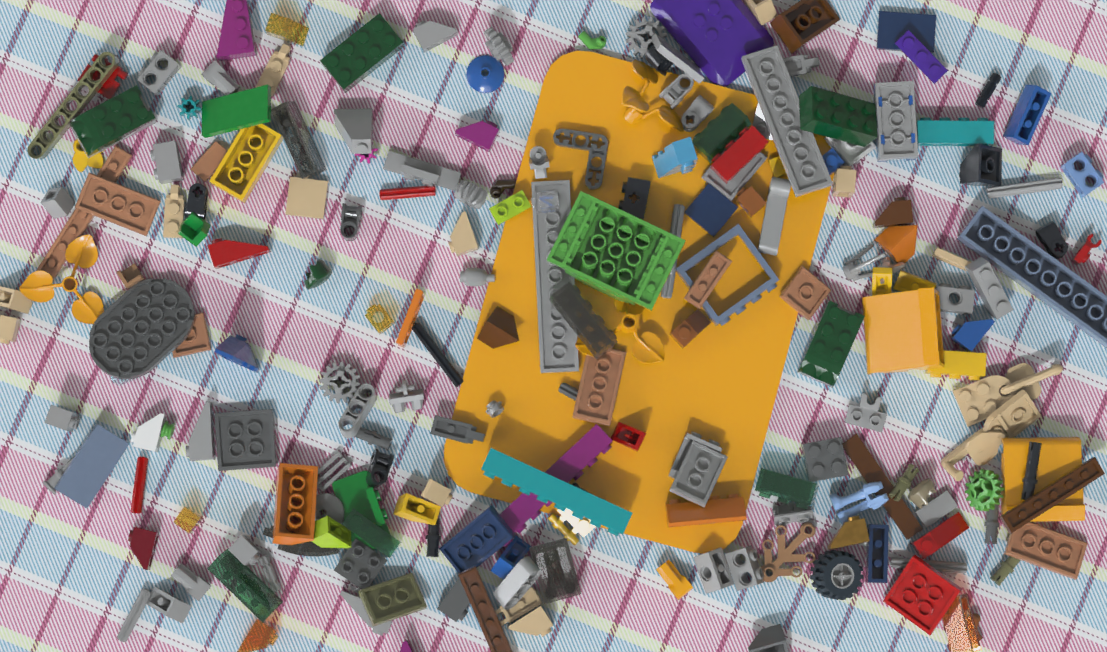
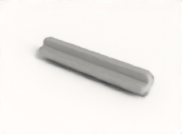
(134, 615)

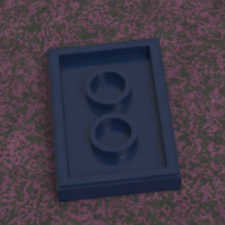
(894, 24)

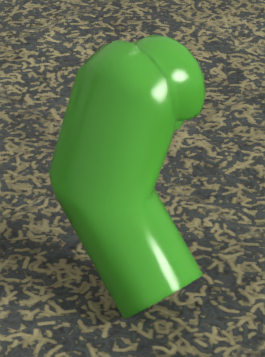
(592, 43)

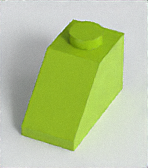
(331, 534)

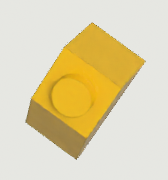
(416, 509)

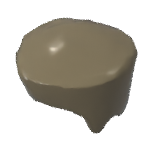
(921, 492)

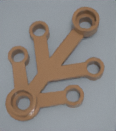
(786, 555)

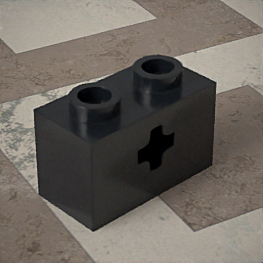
(641, 190)

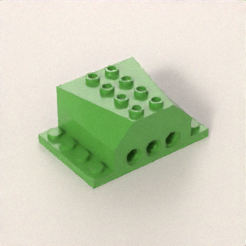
(615, 252)

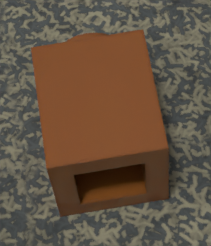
(750, 201)

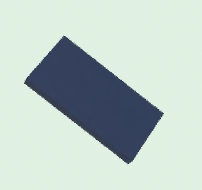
(477, 540)

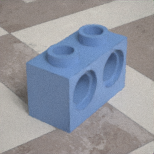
(1078, 177)

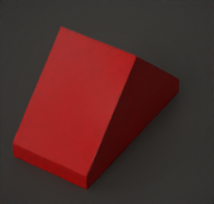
(628, 436)

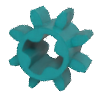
(186, 103)

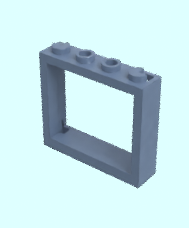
(711, 248)

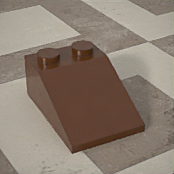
(804, 22)

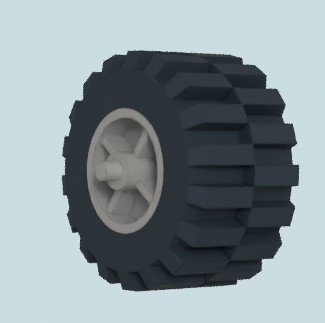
(836, 575)

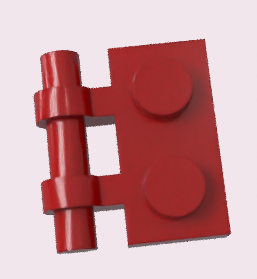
(110, 87)

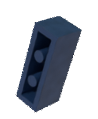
(877, 554)

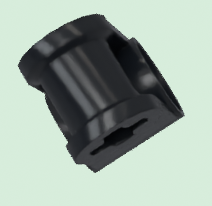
(658, 61)
(197, 204)
(1051, 238)
(380, 465)

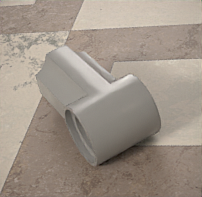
(217, 76)
(194, 584)

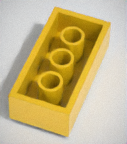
(246, 161)

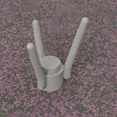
(852, 270)

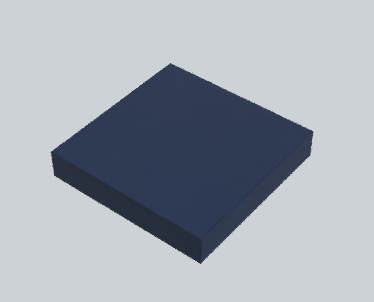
(711, 210)

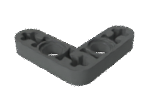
(593, 152)

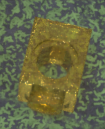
(385, 324)

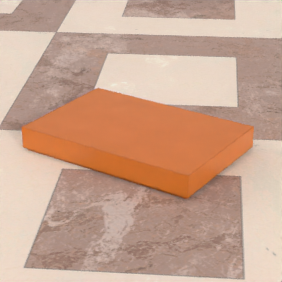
(410, 318)

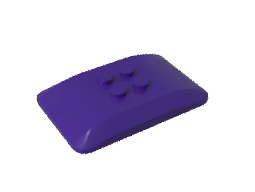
(713, 34)

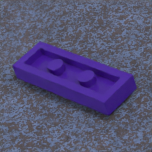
(921, 56)

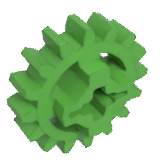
(984, 490)

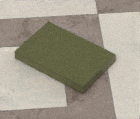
(392, 599)

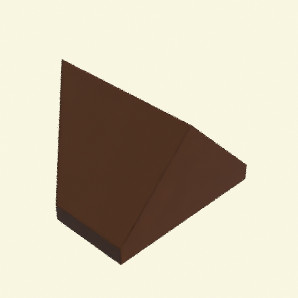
(499, 329)

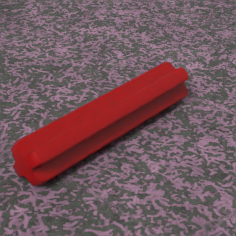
(407, 192)
(139, 485)

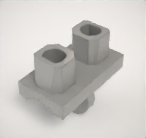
(538, 162)
(404, 394)

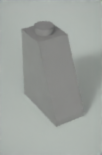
(355, 128)

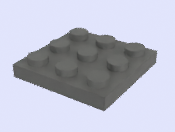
(245, 440)

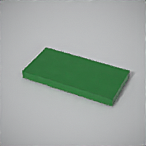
(236, 111)

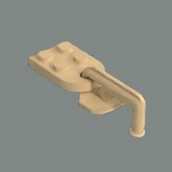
(982, 397)
(1003, 423)

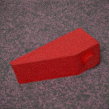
(231, 252)
(939, 536)

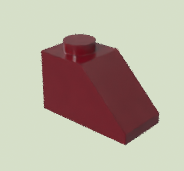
(143, 544)

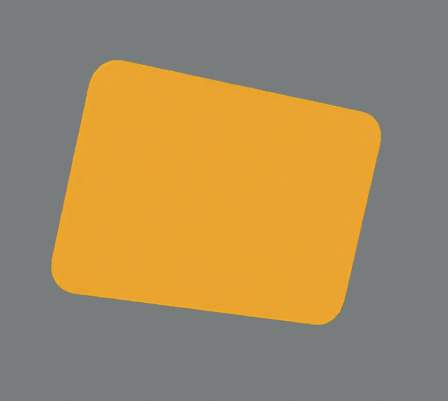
(712, 386)

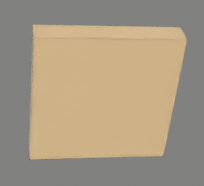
(306, 198)

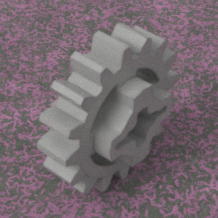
(638, 36)
(499, 46)
(340, 374)

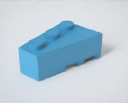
(678, 157)

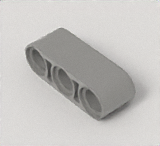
(357, 419)
(517, 583)

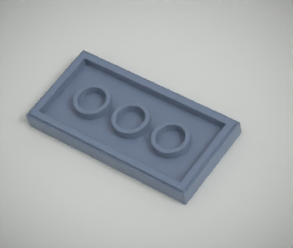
(91, 465)

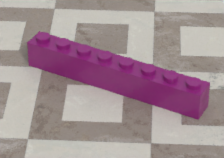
(565, 469)

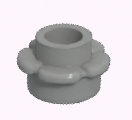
(494, 408)

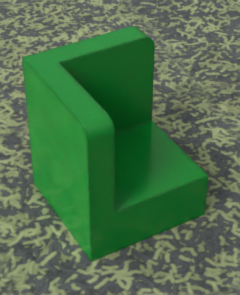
(194, 229)

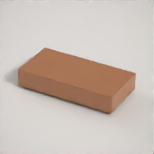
(209, 161)

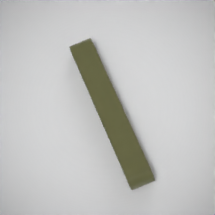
(64, 109)

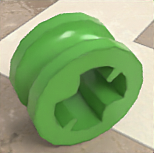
(168, 430)

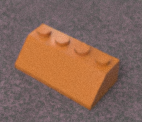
(295, 504)
(715, 511)

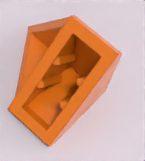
(898, 242)

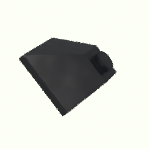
(982, 166)

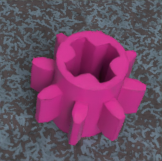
(370, 155)

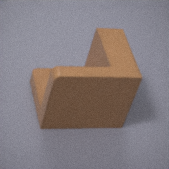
(130, 276)

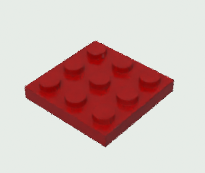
(922, 594)

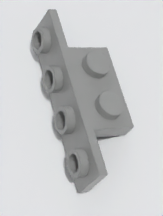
(421, 170)

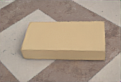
(950, 258)

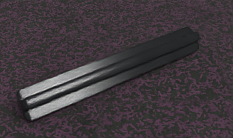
(437, 354)

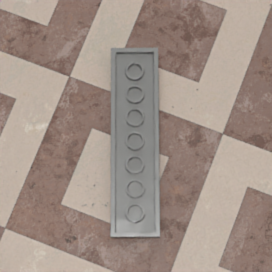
(781, 112)

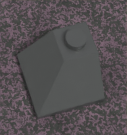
(769, 640)

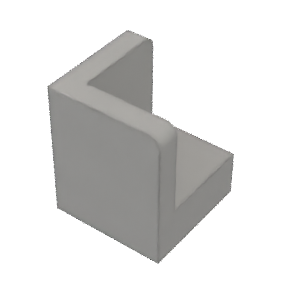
(57, 202)

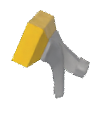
(883, 276)

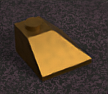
(850, 533)

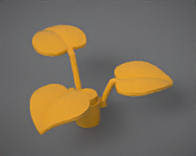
(638, 106)
(39, 284)
(647, 348)

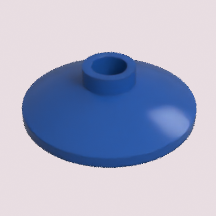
(487, 83)

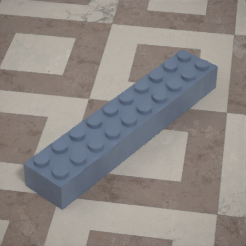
(1037, 272)

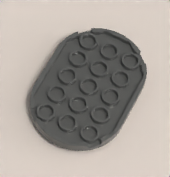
(141, 328)

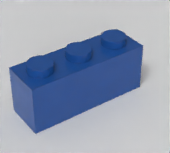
(1027, 114)

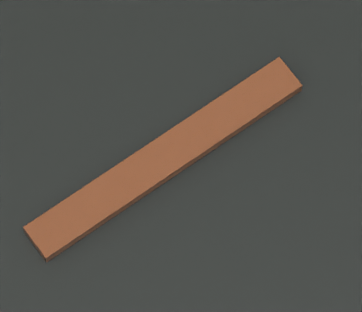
(80, 220)

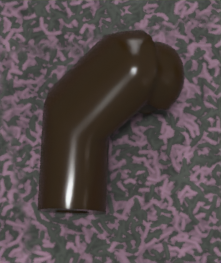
(499, 187)

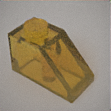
(286, 29)

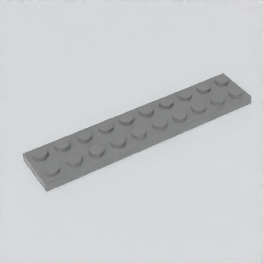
(555, 334)

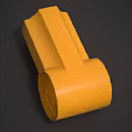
(676, 582)

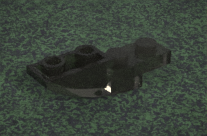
(304, 549)

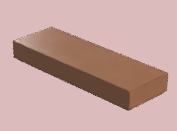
(707, 279)

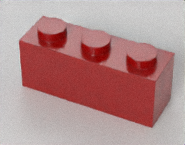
(738, 153)

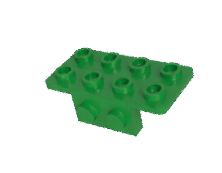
(358, 495)

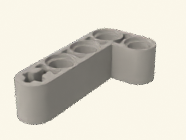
(774, 216)

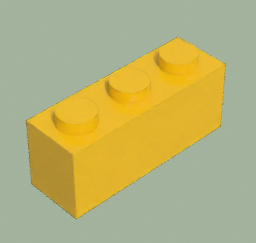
(961, 364)

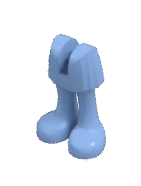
(870, 502)

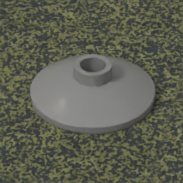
(332, 506)

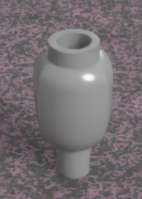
(476, 277)

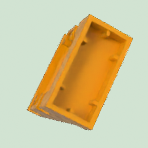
(903, 331)
(1056, 459)

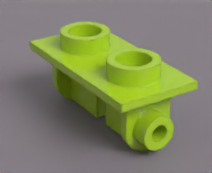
(510, 207)

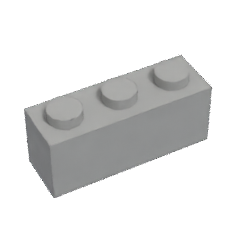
(989, 288)

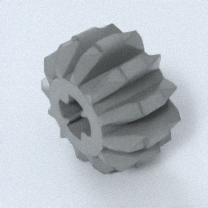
(470, 194)

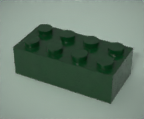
(362, 53)
(837, 116)

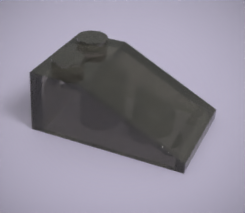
(558, 573)

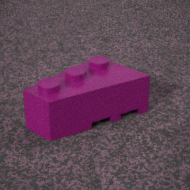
(236, 32)

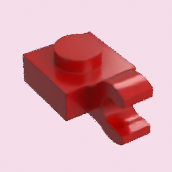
(1082, 254)

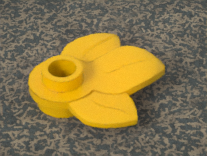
(81, 161)

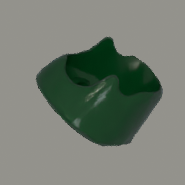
(318, 275)

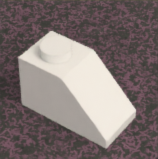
(149, 434)

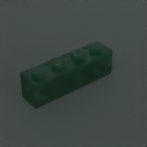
(245, 585)

